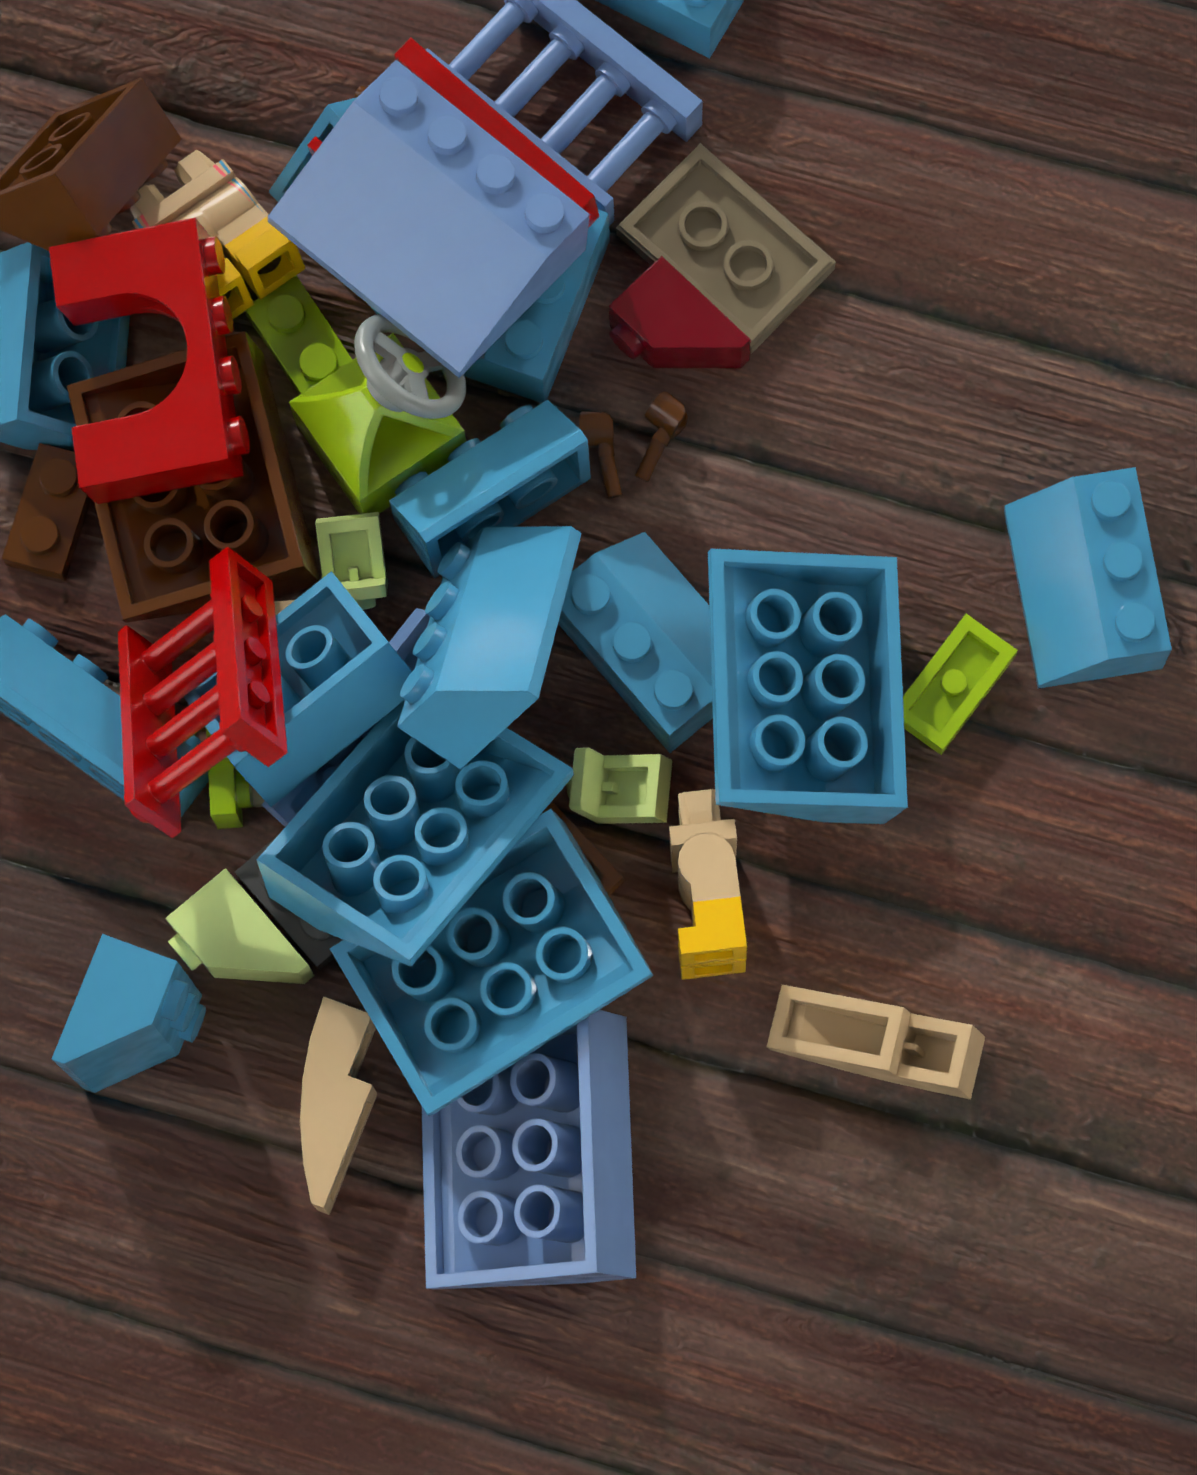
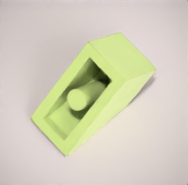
(233, 936)

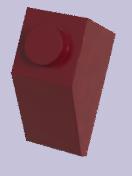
(674, 324)

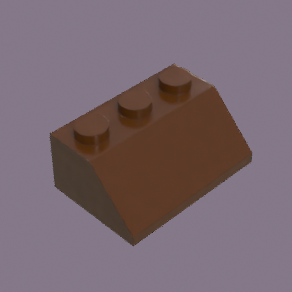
(85, 167)

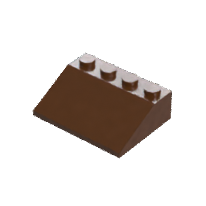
(165, 539)

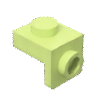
(355, 554)
(620, 787)

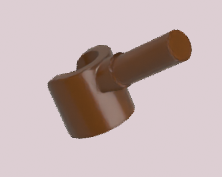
(670, 419)
(599, 431)

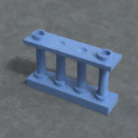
(618, 71)

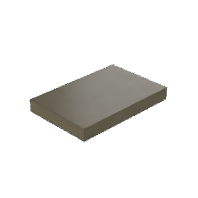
(727, 244)

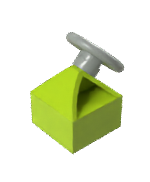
(381, 417)

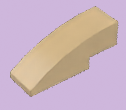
(877, 1041)
(333, 1099)

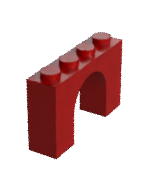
(195, 429)

